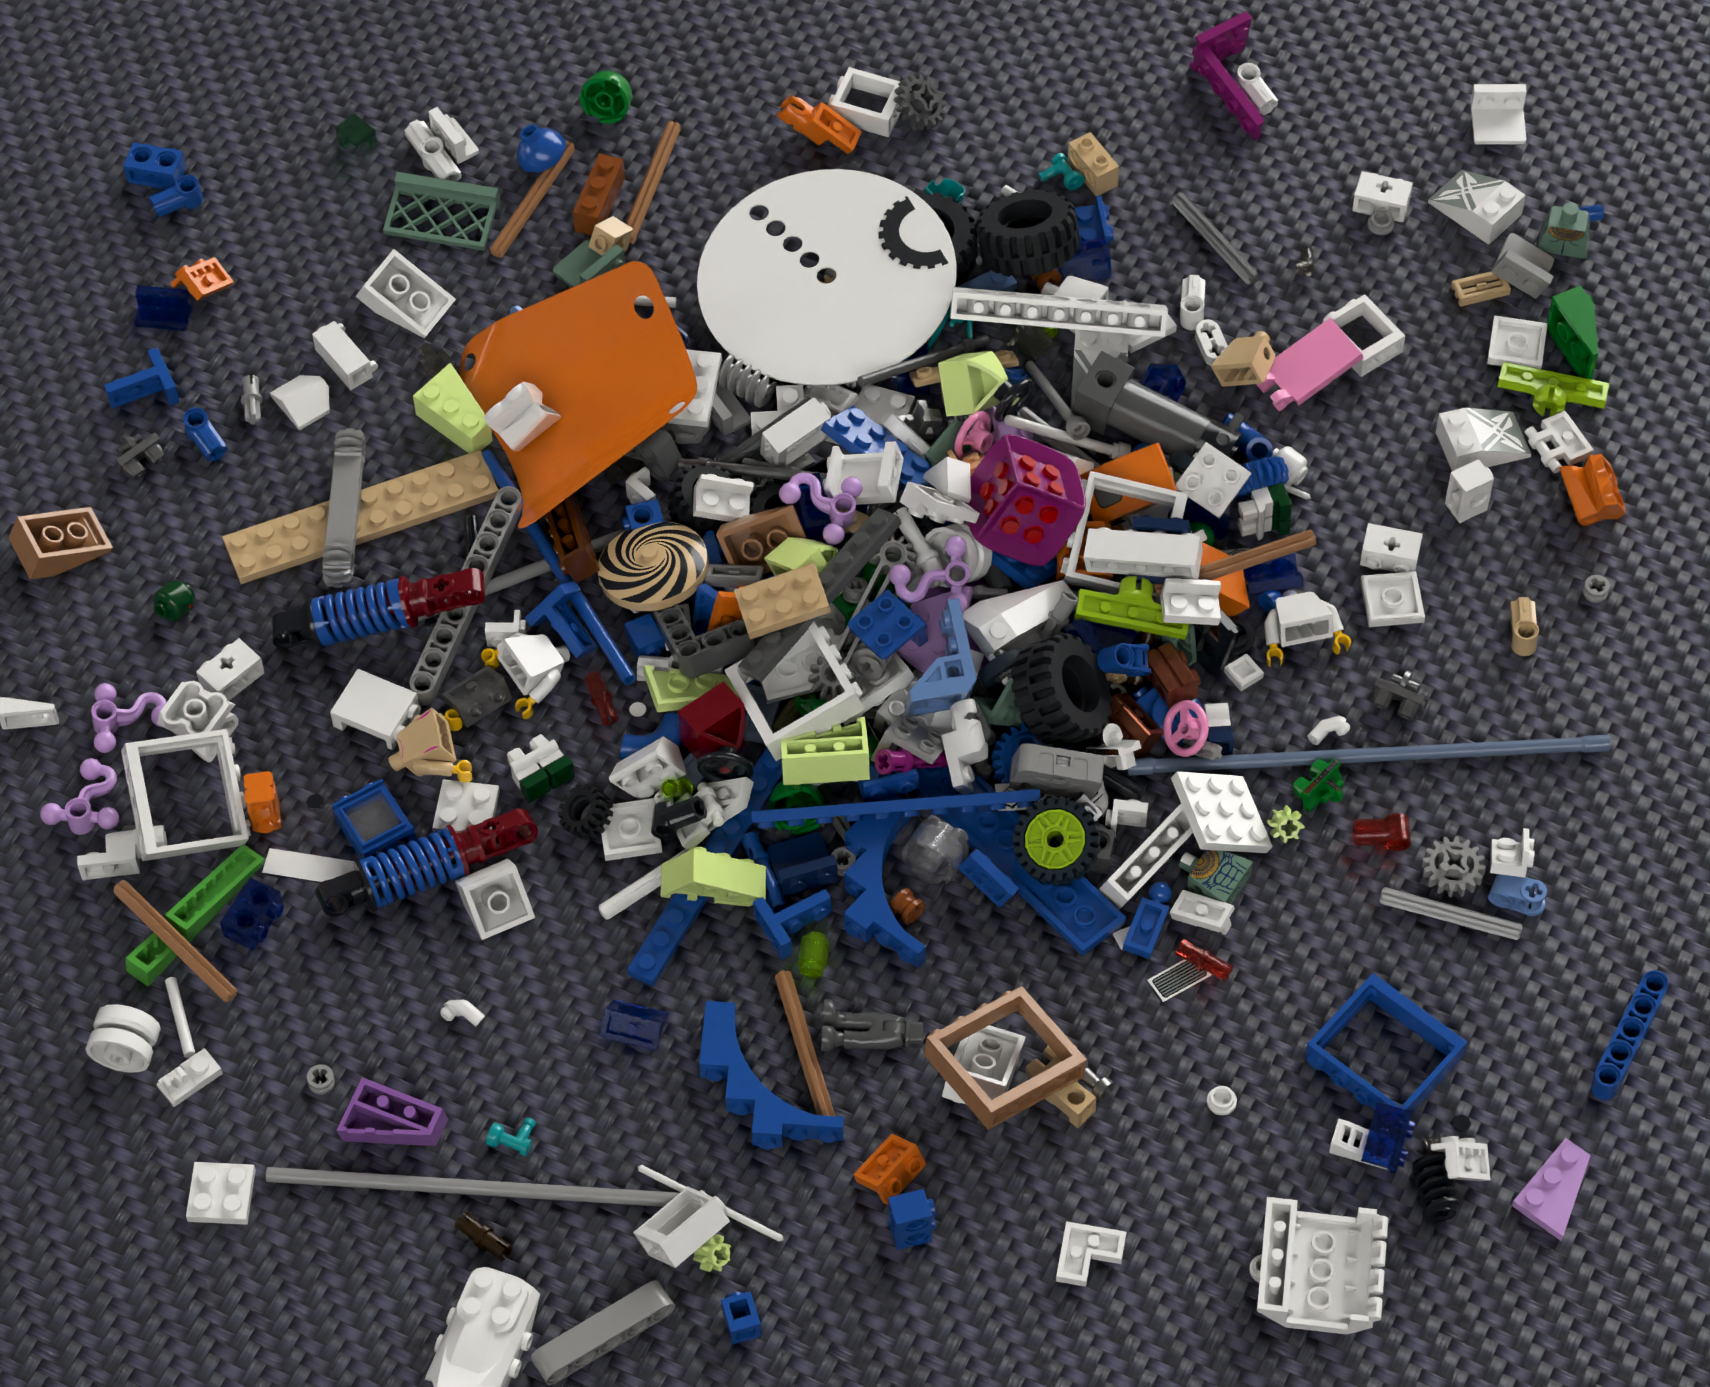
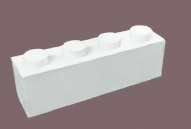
(1143, 553)
(1147, 858)

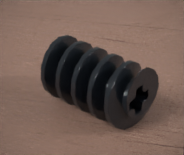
(1434, 1188)

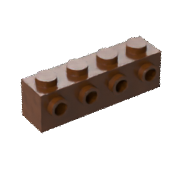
(572, 540)

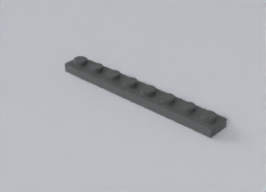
(834, 579)

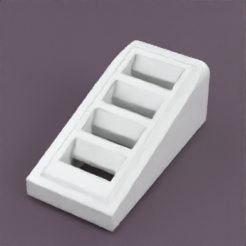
(25, 713)
(1347, 1149)

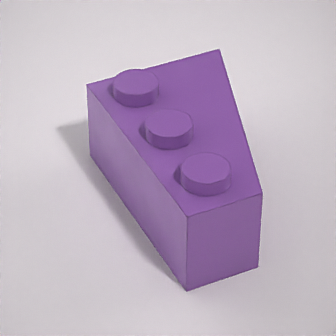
(390, 1117)

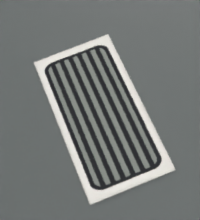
(1177, 979)

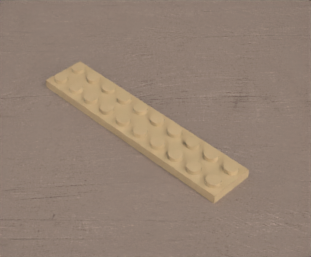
(382, 511)

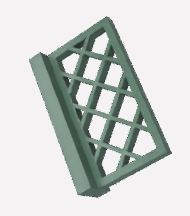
(451, 193)

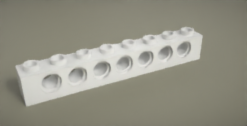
(1058, 312)

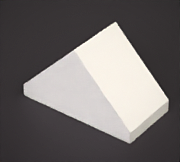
(951, 478)

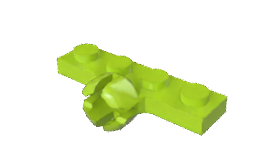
(1552, 389)
(1128, 609)

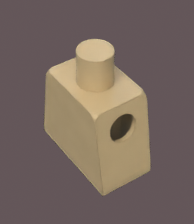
(1245, 361)

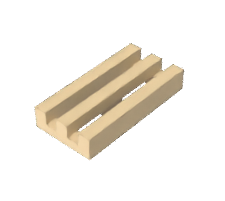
(1482, 290)

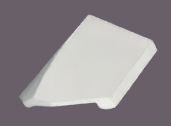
(303, 399)

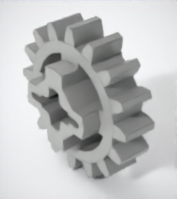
(1453, 866)

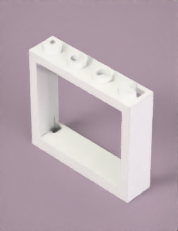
(1124, 487)
(818, 720)
(230, 776)

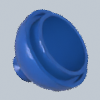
(539, 148)

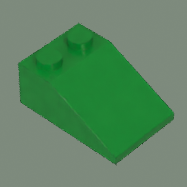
(1574, 329)

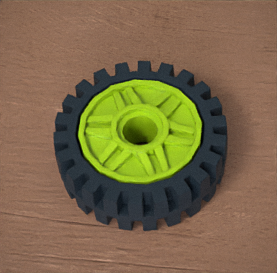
(1052, 819)

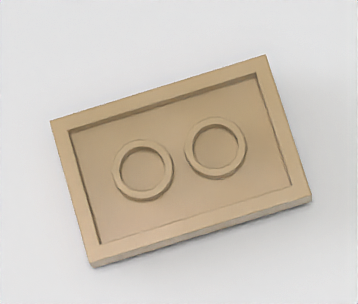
(782, 601)

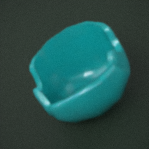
(947, 187)

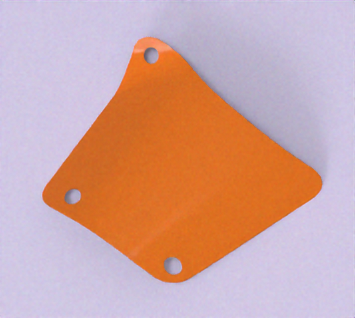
(596, 368)

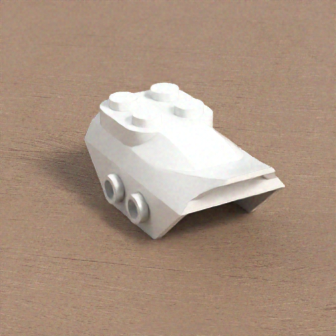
(485, 1332)

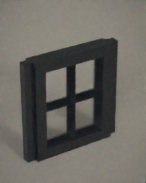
(1223, 645)

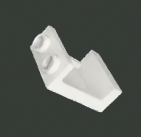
(876, 471)
(375, 707)

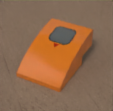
(1141, 466)

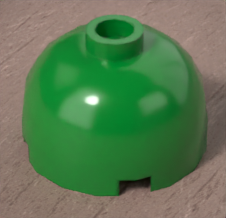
(606, 96)
(796, 797)

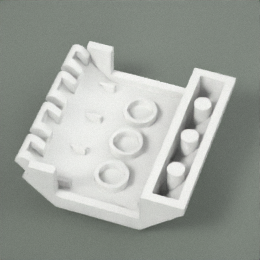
(1322, 1268)

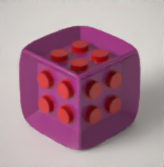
(1025, 500)

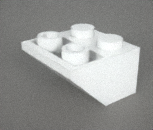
(648, 768)

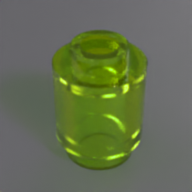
(813, 954)

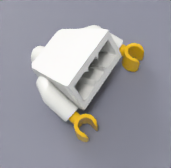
(1302, 620)
(531, 664)

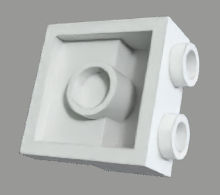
(931, 502)

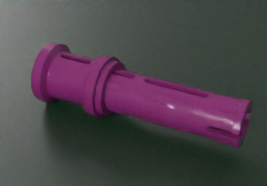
(903, 761)

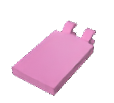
(1310, 364)

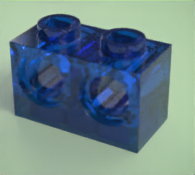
(810, 516)
(246, 912)

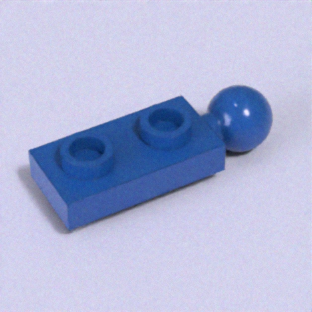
(1148, 921)

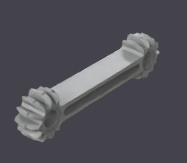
(344, 508)
(884, 566)

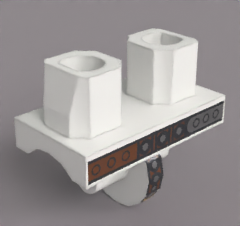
(1114, 750)

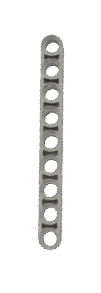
(455, 630)

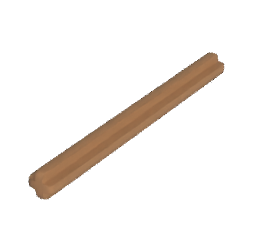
(652, 178)
(529, 204)
(1253, 557)
(175, 941)
(804, 1044)

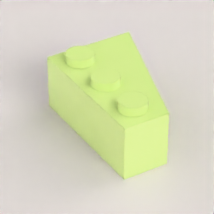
(453, 411)
(827, 756)
(714, 876)

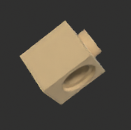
(610, 233)

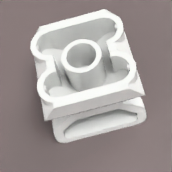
(521, 416)
(197, 711)

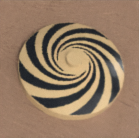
(653, 566)

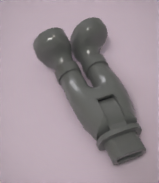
(881, 1029)

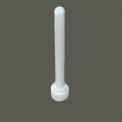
(1114, 450)

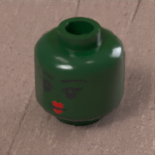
(174, 600)

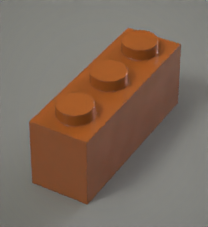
(599, 193)

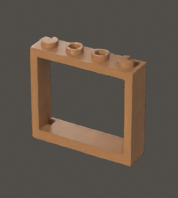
(1024, 1095)

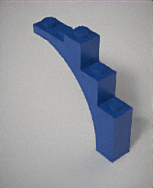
(870, 912)
(746, 1094)

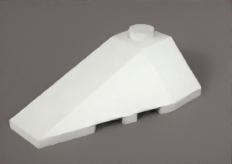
(1011, 617)

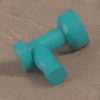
(1072, 178)
(519, 1142)

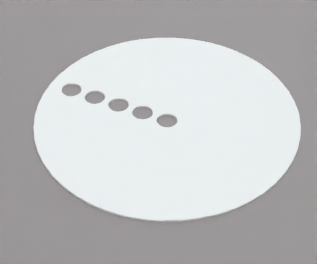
(815, 332)

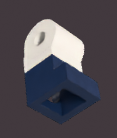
(1220, 726)

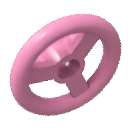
(978, 437)
(1188, 728)

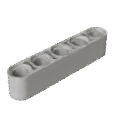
(602, 1332)

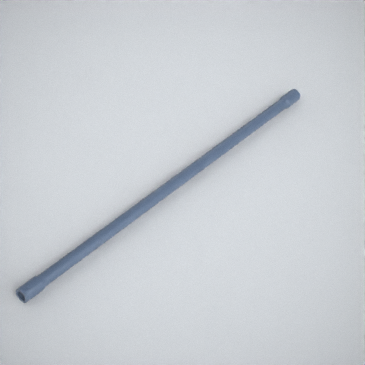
(1584, 744)

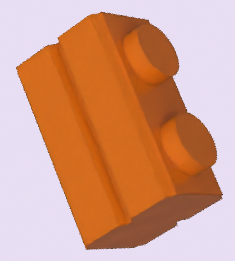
(262, 802)

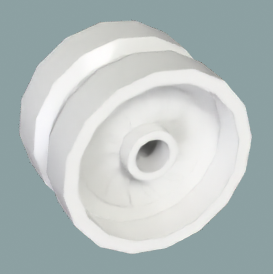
(976, 557)
(123, 1038)

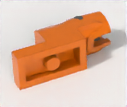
(819, 123)

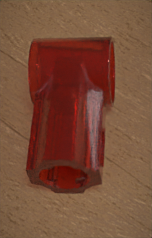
(1391, 831)

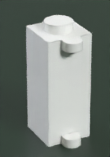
(343, 355)

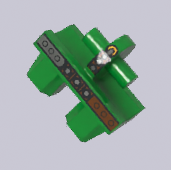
(1324, 786)

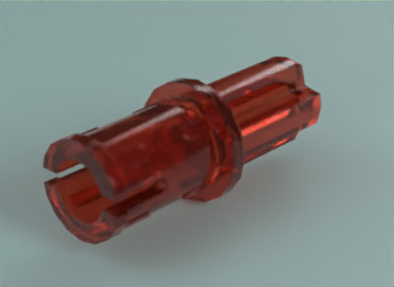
(601, 698)
(1204, 960)

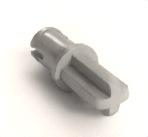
(251, 399)
(1059, 616)

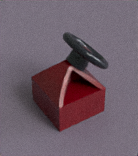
(716, 731)

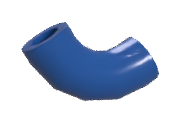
(1253, 443)
(668, 728)

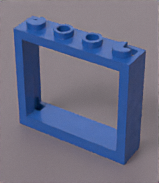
(1408, 1014)

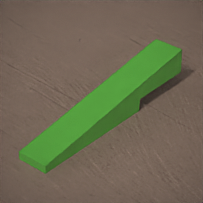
(194, 912)

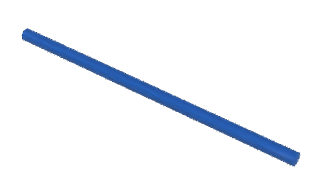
(579, 600)

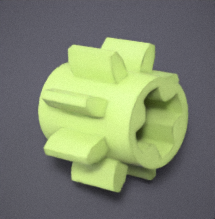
(1290, 830)
(713, 1254)

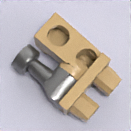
(1074, 1099)

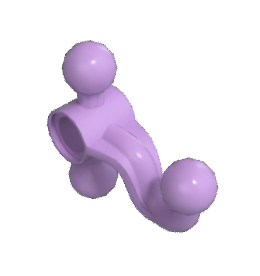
(850, 488)
(901, 575)
(104, 707)
(106, 818)

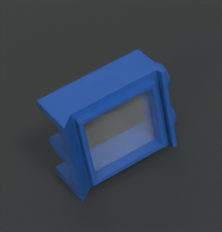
(372, 819)

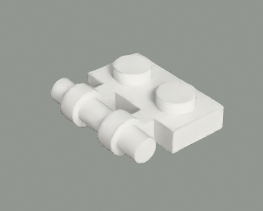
(1566, 438)
(695, 833)

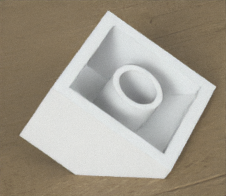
(495, 898)

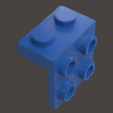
(888, 625)

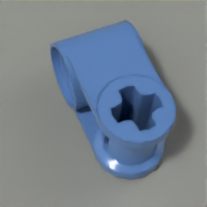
(1517, 893)

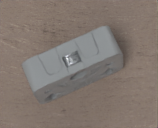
(1056, 771)

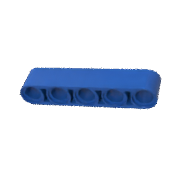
(1625, 1046)

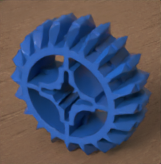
(1264, 474)

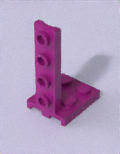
(1212, 48)

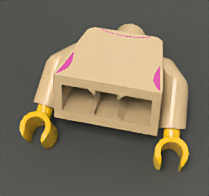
(428, 746)

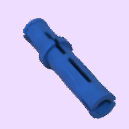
(756, 852)

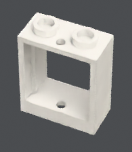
(863, 118)
(1381, 351)
(795, 434)
(682, 1226)

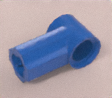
(185, 194)
(203, 435)

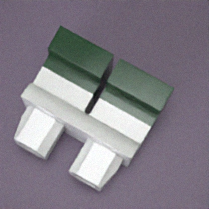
(1265, 512)
(540, 768)

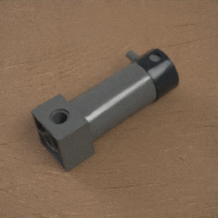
(1115, 400)

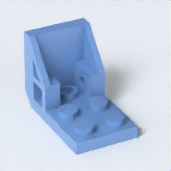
(950, 676)

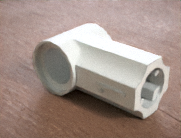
(1255, 89)
(1192, 302)

